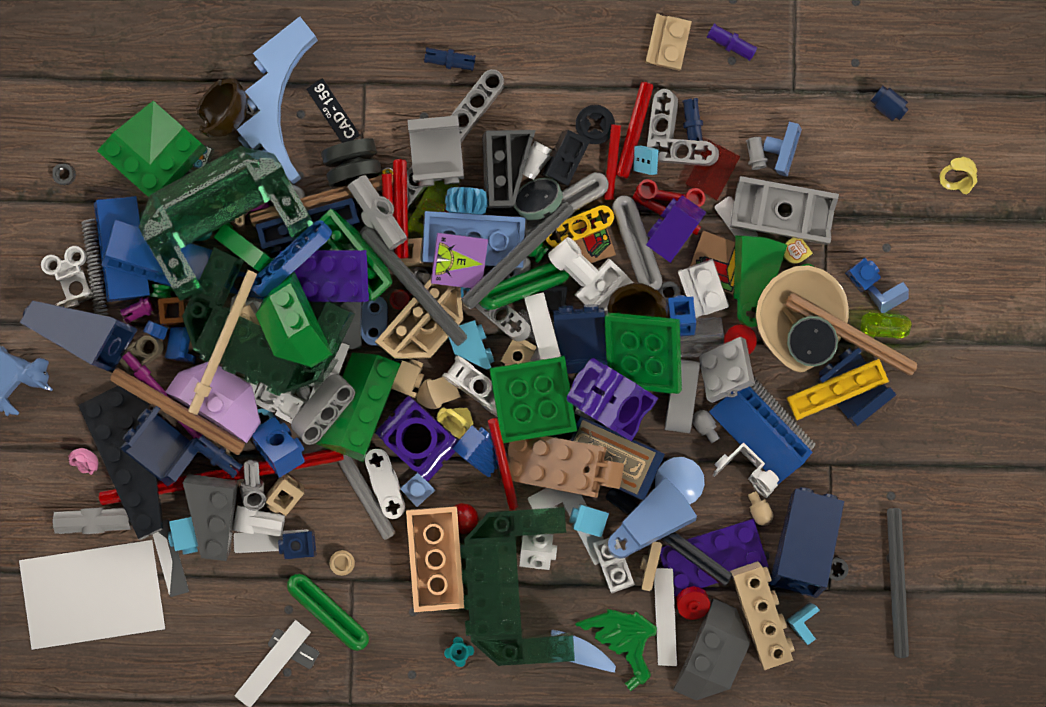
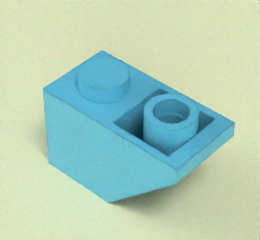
(473, 347)
(588, 520)

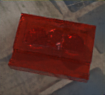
(714, 177)

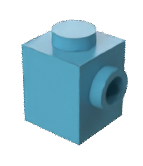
(183, 535)

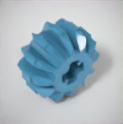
(466, 200)

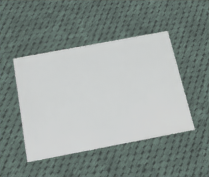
(92, 594)

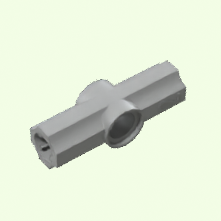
(377, 212)
(91, 521)

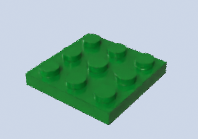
(645, 350)
(533, 399)

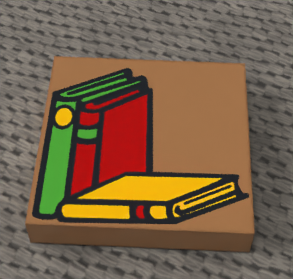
(593, 247)
(723, 255)

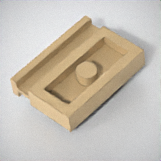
(668, 42)

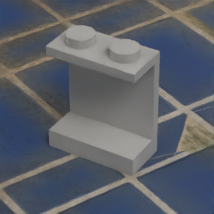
(436, 150)

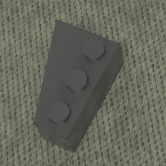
(503, 165)
(212, 513)

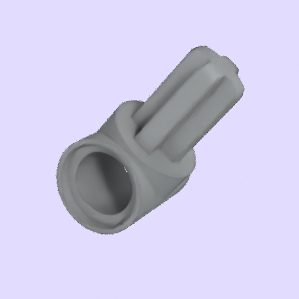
(252, 484)

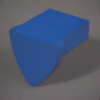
(178, 346)

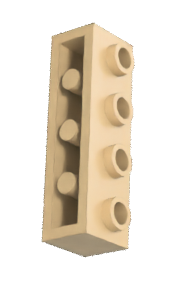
(762, 616)

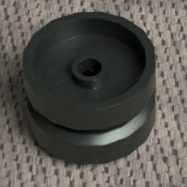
(351, 161)

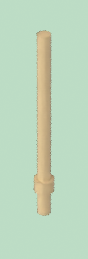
(203, 388)

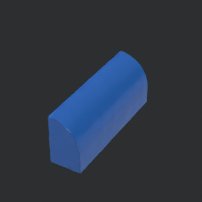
(131, 254)
(118, 284)
(762, 430)

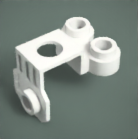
(68, 272)
(762, 481)

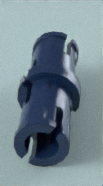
(449, 59)
(692, 119)
(218, 456)

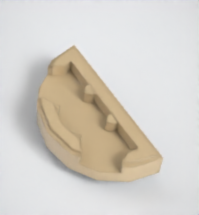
(649, 565)

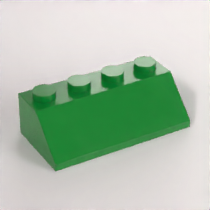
(354, 428)

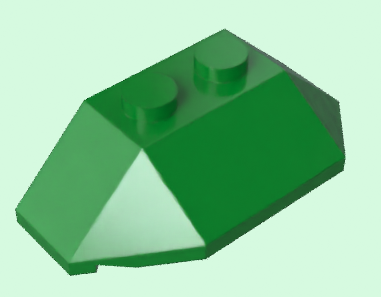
(348, 238)
(291, 325)

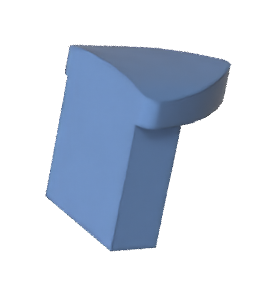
(890, 298)

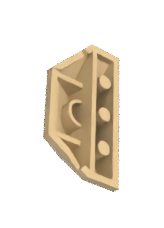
(415, 331)

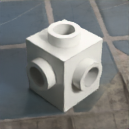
(537, 551)

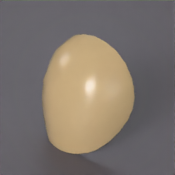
(776, 319)

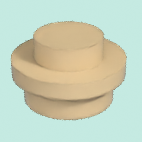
(342, 562)

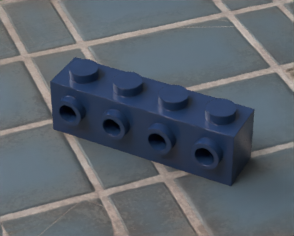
(275, 236)

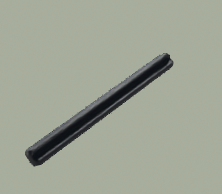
(676, 542)

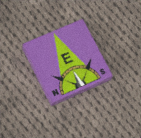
(458, 260)

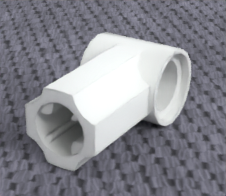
(570, 258)
(258, 521)

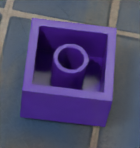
(670, 234)

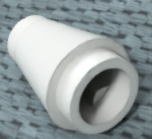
(537, 158)

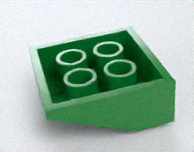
(152, 149)

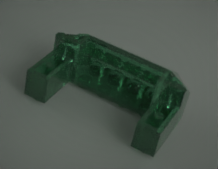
(209, 201)
(248, 347)
(494, 588)

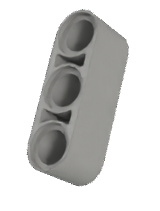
(681, 405)
(322, 409)

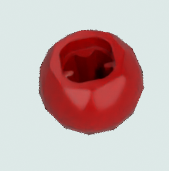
(467, 518)

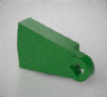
(242, 247)
(755, 266)

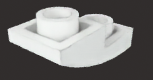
(614, 569)

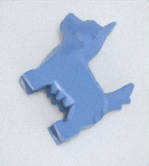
(17, 370)

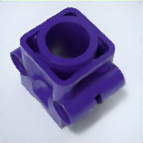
(610, 398)
(394, 431)

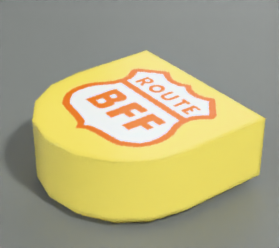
(796, 251)

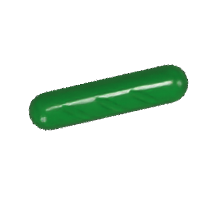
(524, 285)
(327, 612)

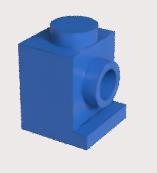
(863, 274)
(683, 309)

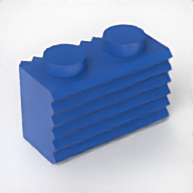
(478, 450)

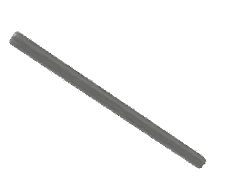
(361, 488)

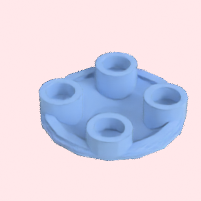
(683, 475)

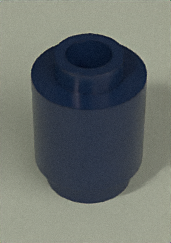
(890, 103)

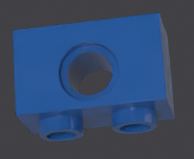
(278, 447)

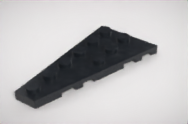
(108, 420)

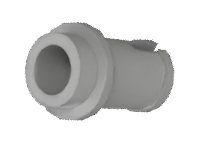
(756, 153)

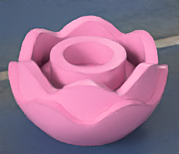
(84, 460)

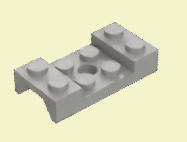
(758, 203)

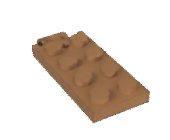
(563, 465)

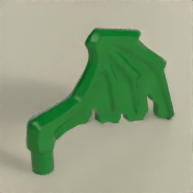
(625, 634)

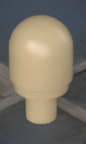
(760, 510)

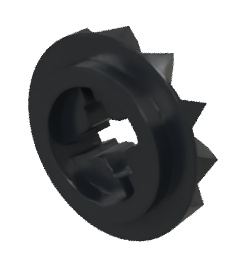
(595, 112)

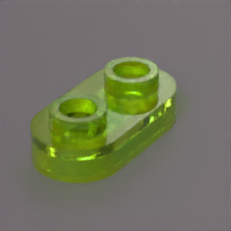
(886, 325)

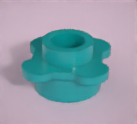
(459, 659)

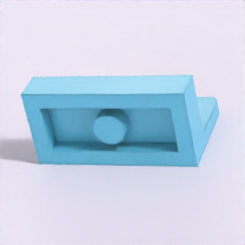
(797, 622)

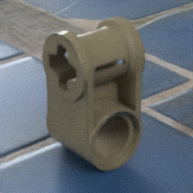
(138, 351)

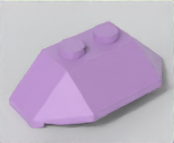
(229, 403)

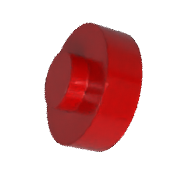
(744, 332)
(693, 603)

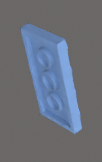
(501, 231)

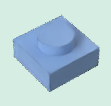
(417, 489)

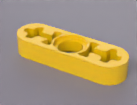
(594, 214)

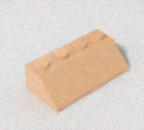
(435, 559)

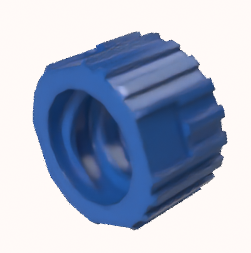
(155, 330)

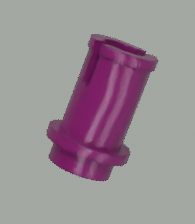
(138, 309)

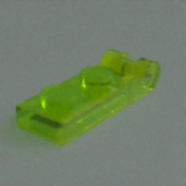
(432, 201)

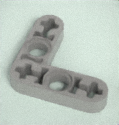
(665, 138)
(504, 324)

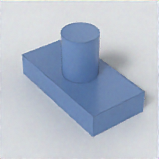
(784, 148)

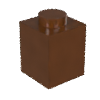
(171, 311)

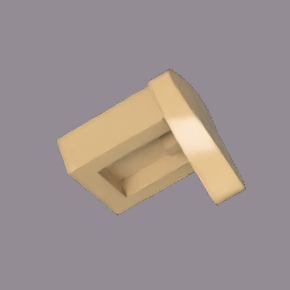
(436, 392)

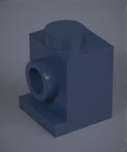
(306, 541)

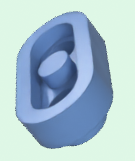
(374, 320)

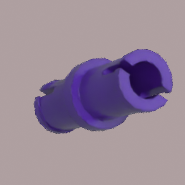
(731, 42)

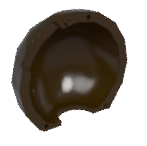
(222, 108)
(638, 300)

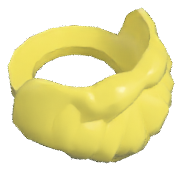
(962, 164)
(455, 420)

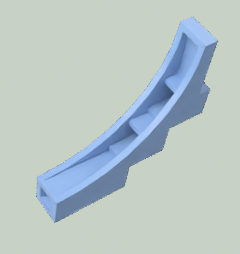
(278, 59)

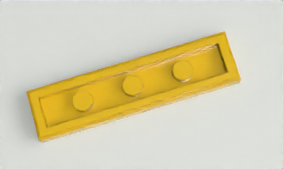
(837, 389)

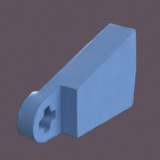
(654, 518)

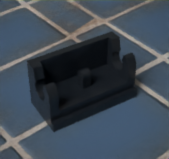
(565, 157)

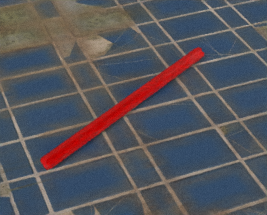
(311, 459)

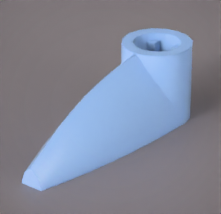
(589, 655)

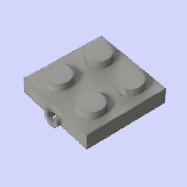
(726, 370)

